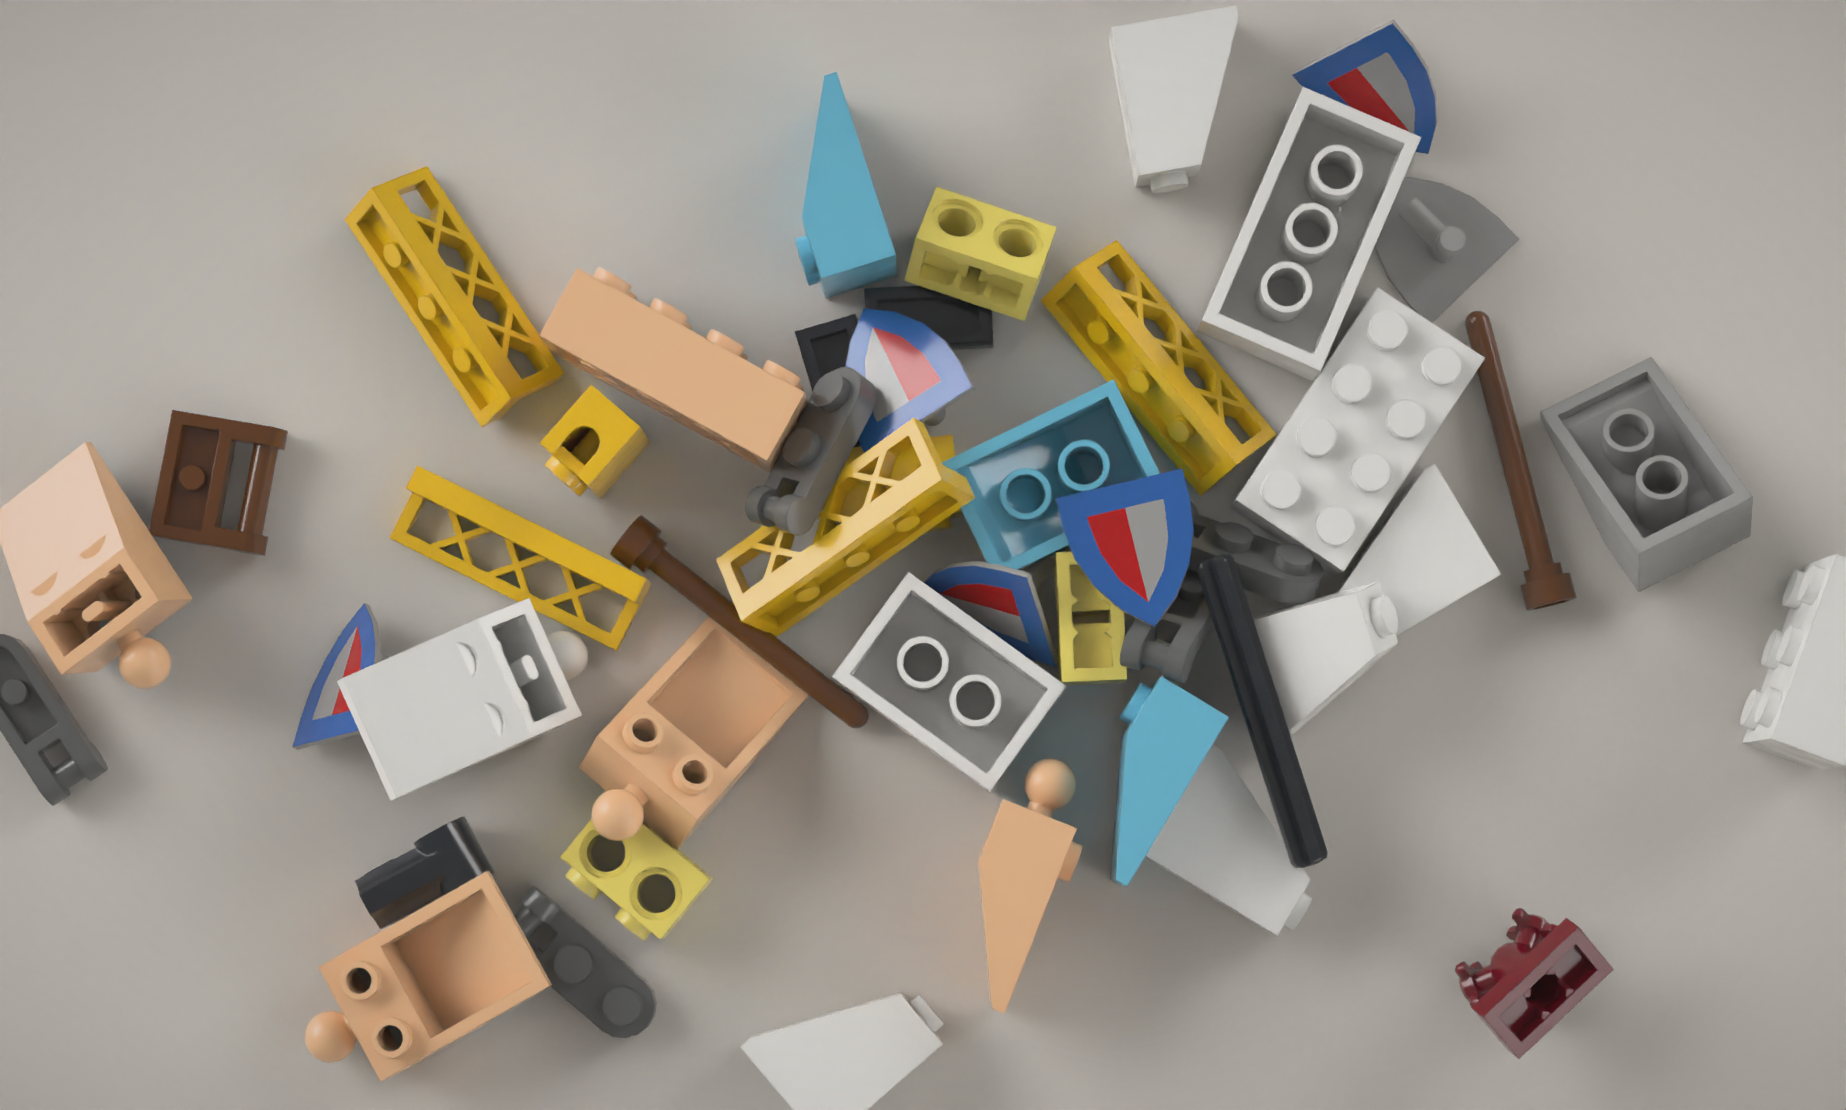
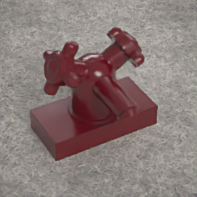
(1532, 980)

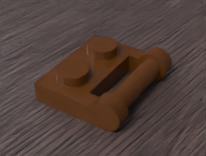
(197, 478)

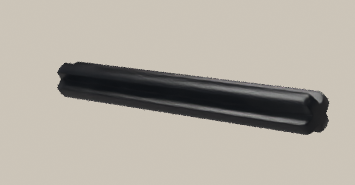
(1262, 711)

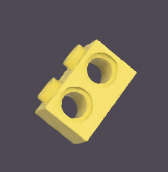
(980, 253)
(1087, 628)
(644, 857)

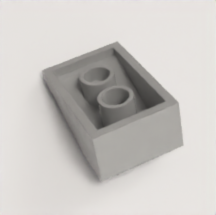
(1648, 474)

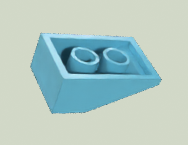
(841, 215)
(1052, 456)
(1157, 760)

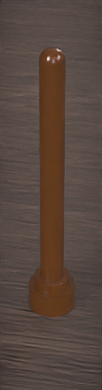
(644, 549)
(1544, 579)

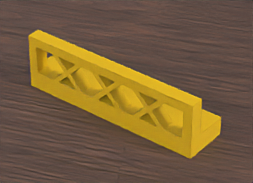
(442, 297)
(1151, 371)
(530, 536)
(857, 544)

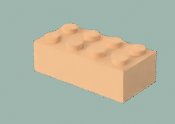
(674, 369)

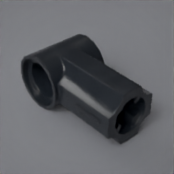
(424, 874)

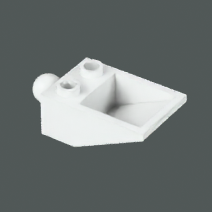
(464, 696)

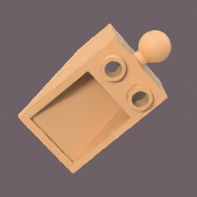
(89, 559)
(687, 737)
(1020, 870)
(430, 978)

